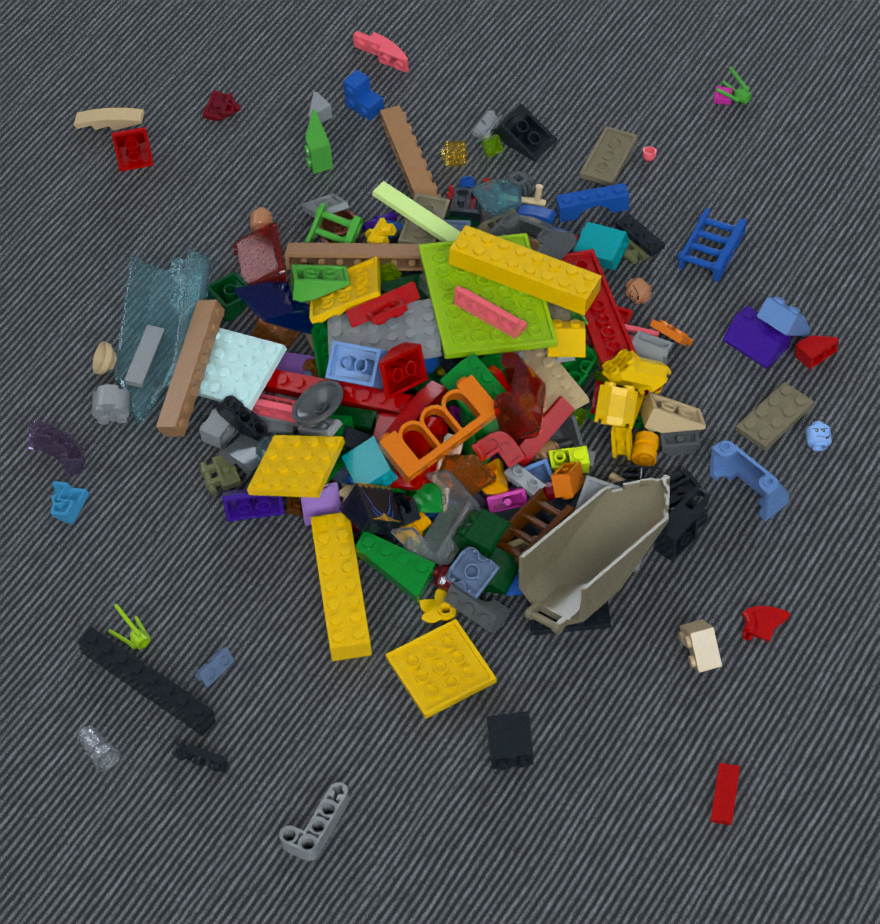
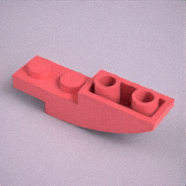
(386, 50)

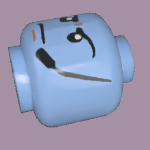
(818, 436)

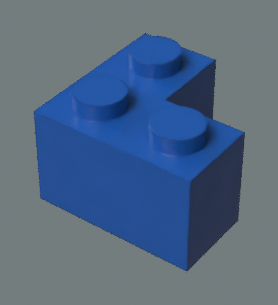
(360, 96)

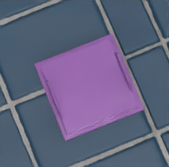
(293, 362)
(327, 503)

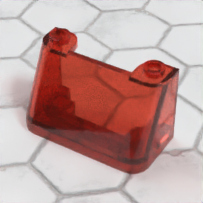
(261, 255)
(523, 408)

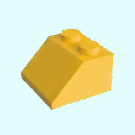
(570, 337)

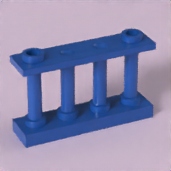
(723, 255)

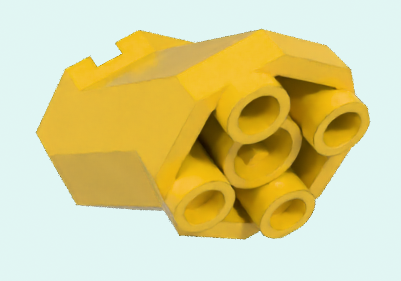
(636, 371)
(616, 405)

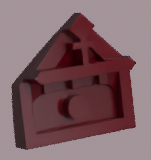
(220, 106)

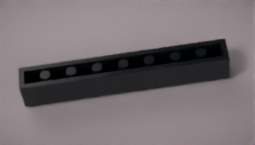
(147, 681)

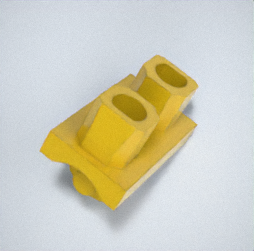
(380, 232)

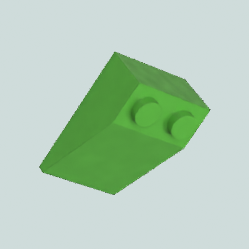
(317, 146)
(315, 281)

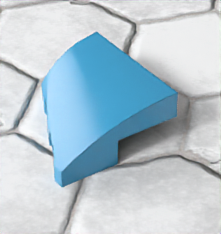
(67, 501)

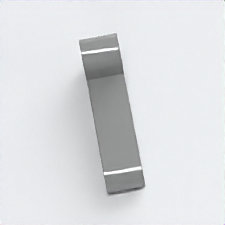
(327, 822)

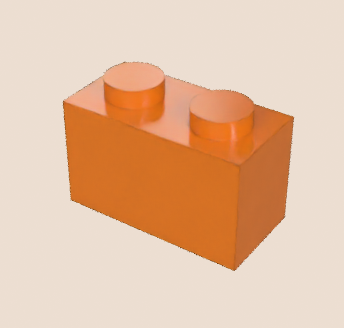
(567, 480)

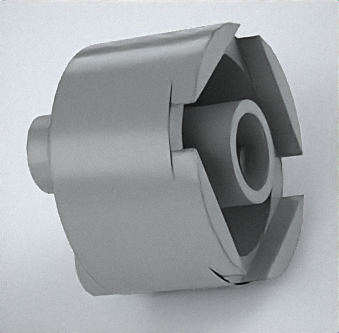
(110, 404)

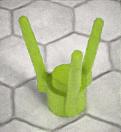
(138, 638)

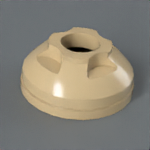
(104, 358)

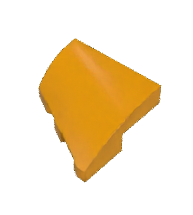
(499, 485)

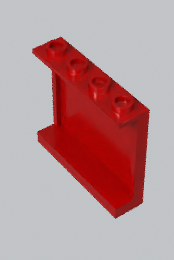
(416, 443)

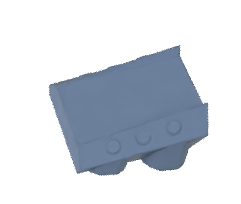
(472, 571)

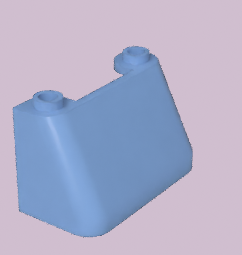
(731, 461)

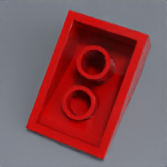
(132, 149)
(402, 369)

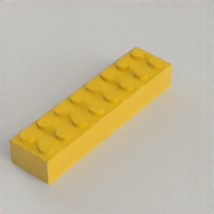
(525, 270)
(340, 587)

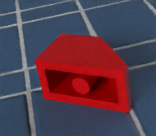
(815, 349)

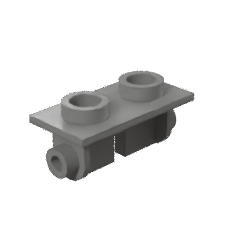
(491, 122)
(524, 479)

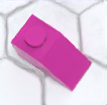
(510, 499)

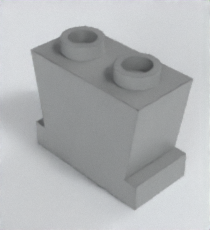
(652, 347)

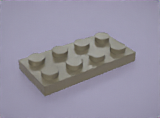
(608, 156)
(413, 233)
(774, 416)

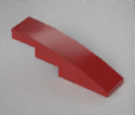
(428, 396)

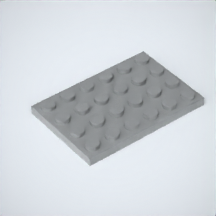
(414, 326)

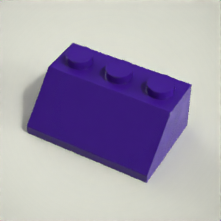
(756, 338)
(242, 506)

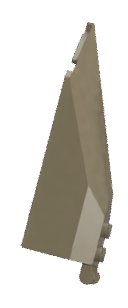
(592, 552)

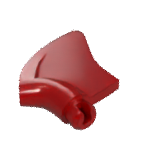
(762, 621)

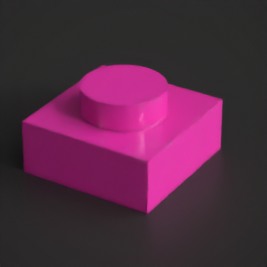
(722, 99)

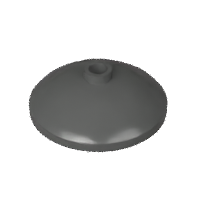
(317, 403)

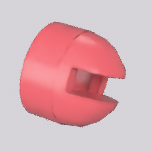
(649, 153)

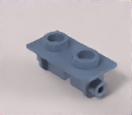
(217, 665)

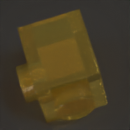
(454, 153)

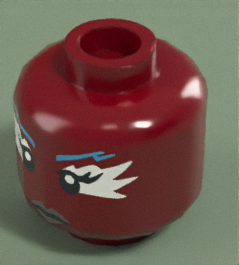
(440, 580)

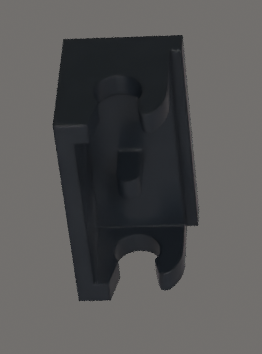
(407, 508)

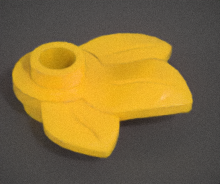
(434, 608)

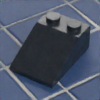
(525, 133)
(510, 740)

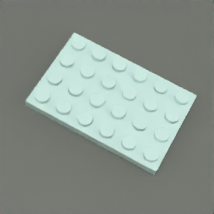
(239, 367)

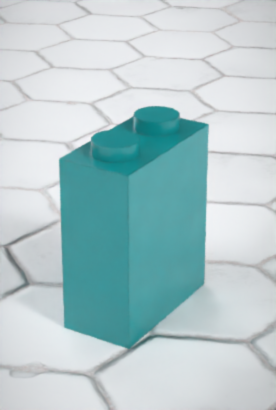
(607, 243)
(369, 464)

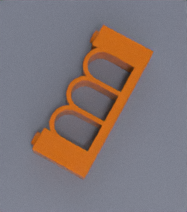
(401, 456)

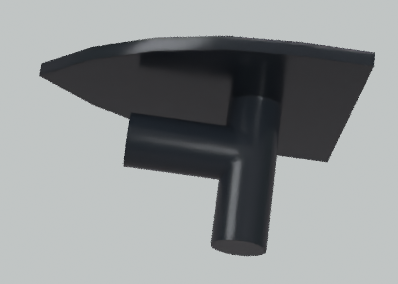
(640, 474)

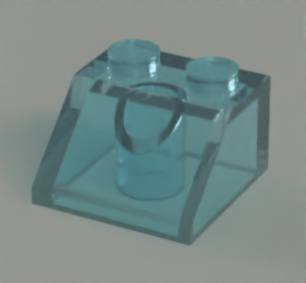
(498, 196)

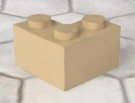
(702, 644)

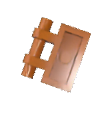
(672, 332)

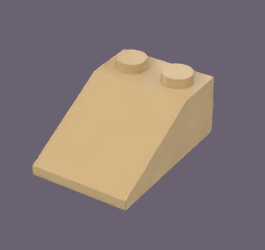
(669, 415)

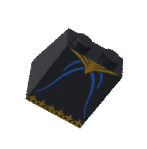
(372, 509)

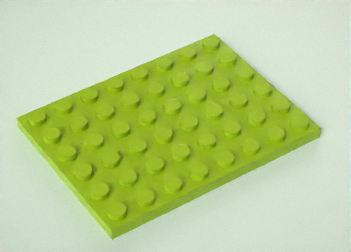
(466, 334)

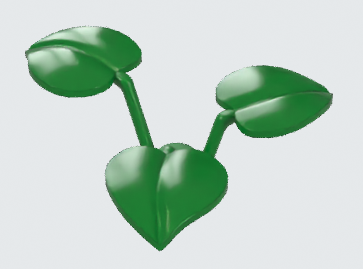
(427, 498)

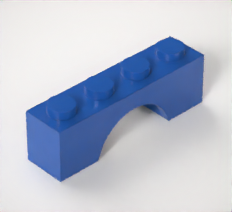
(572, 204)

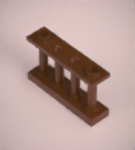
(527, 514)

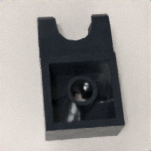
(683, 525)

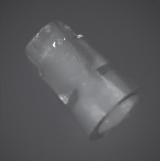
(98, 748)

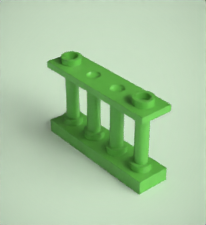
(353, 226)

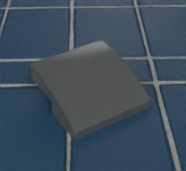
(243, 454)

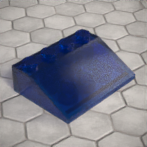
(275, 305)

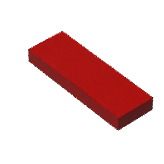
(725, 794)

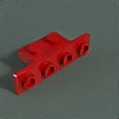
(383, 307)

